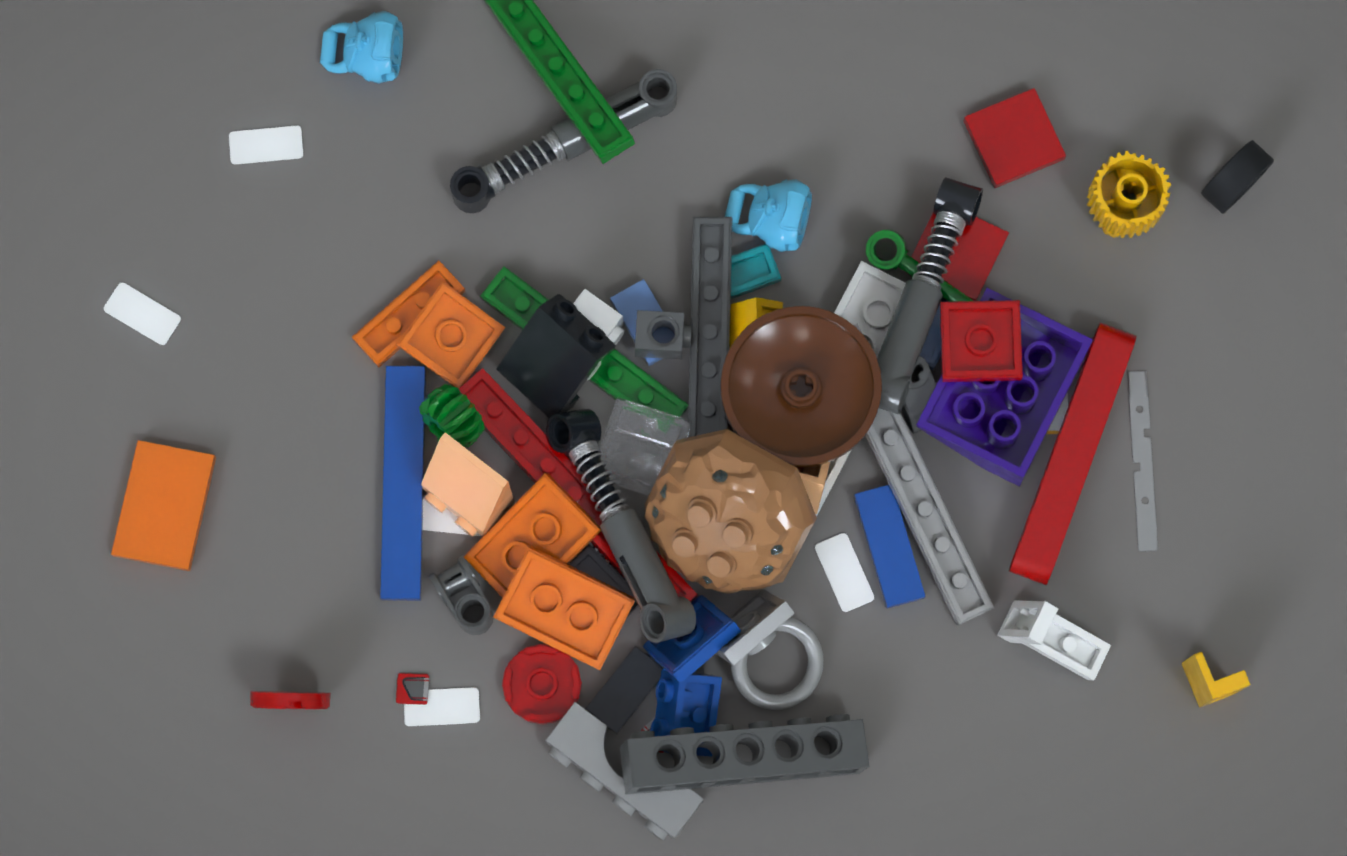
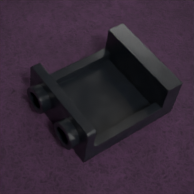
(555, 356)

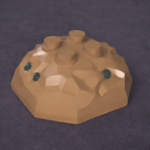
(728, 513)

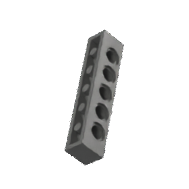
(645, 775)

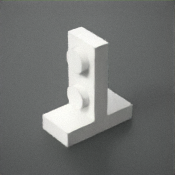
(1054, 637)

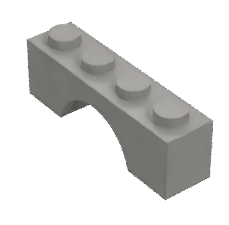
(581, 740)

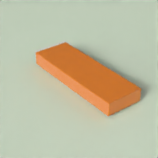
(384, 331)

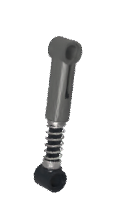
(564, 141)
(954, 209)
(662, 611)

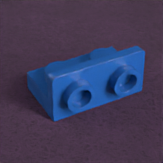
(687, 704)

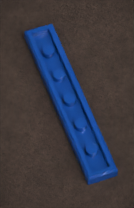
(402, 484)

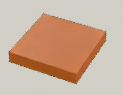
(450, 336)

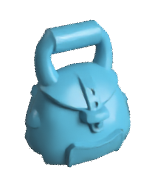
(369, 49)
(776, 213)

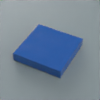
(688, 653)

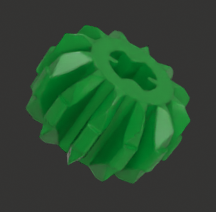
(452, 413)

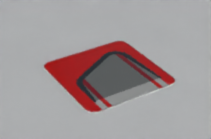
(412, 689)

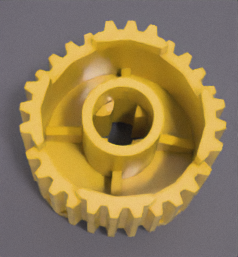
(1137, 176)

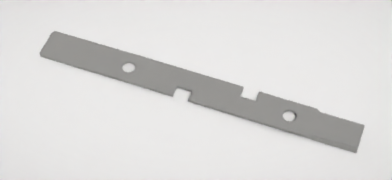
(1142, 454)

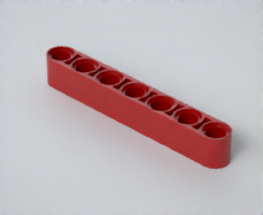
(1072, 454)

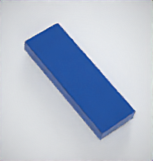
(889, 546)

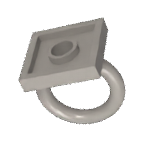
(758, 626)

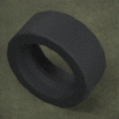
(1237, 176)

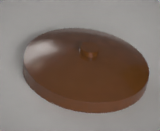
(801, 385)

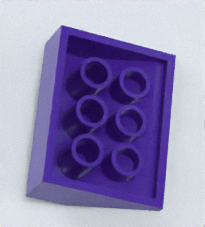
(1006, 421)

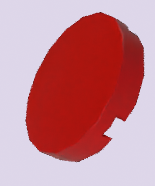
(541, 684)
(289, 700)

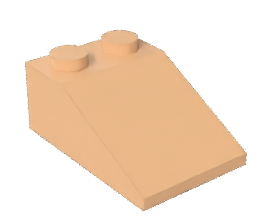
(466, 487)

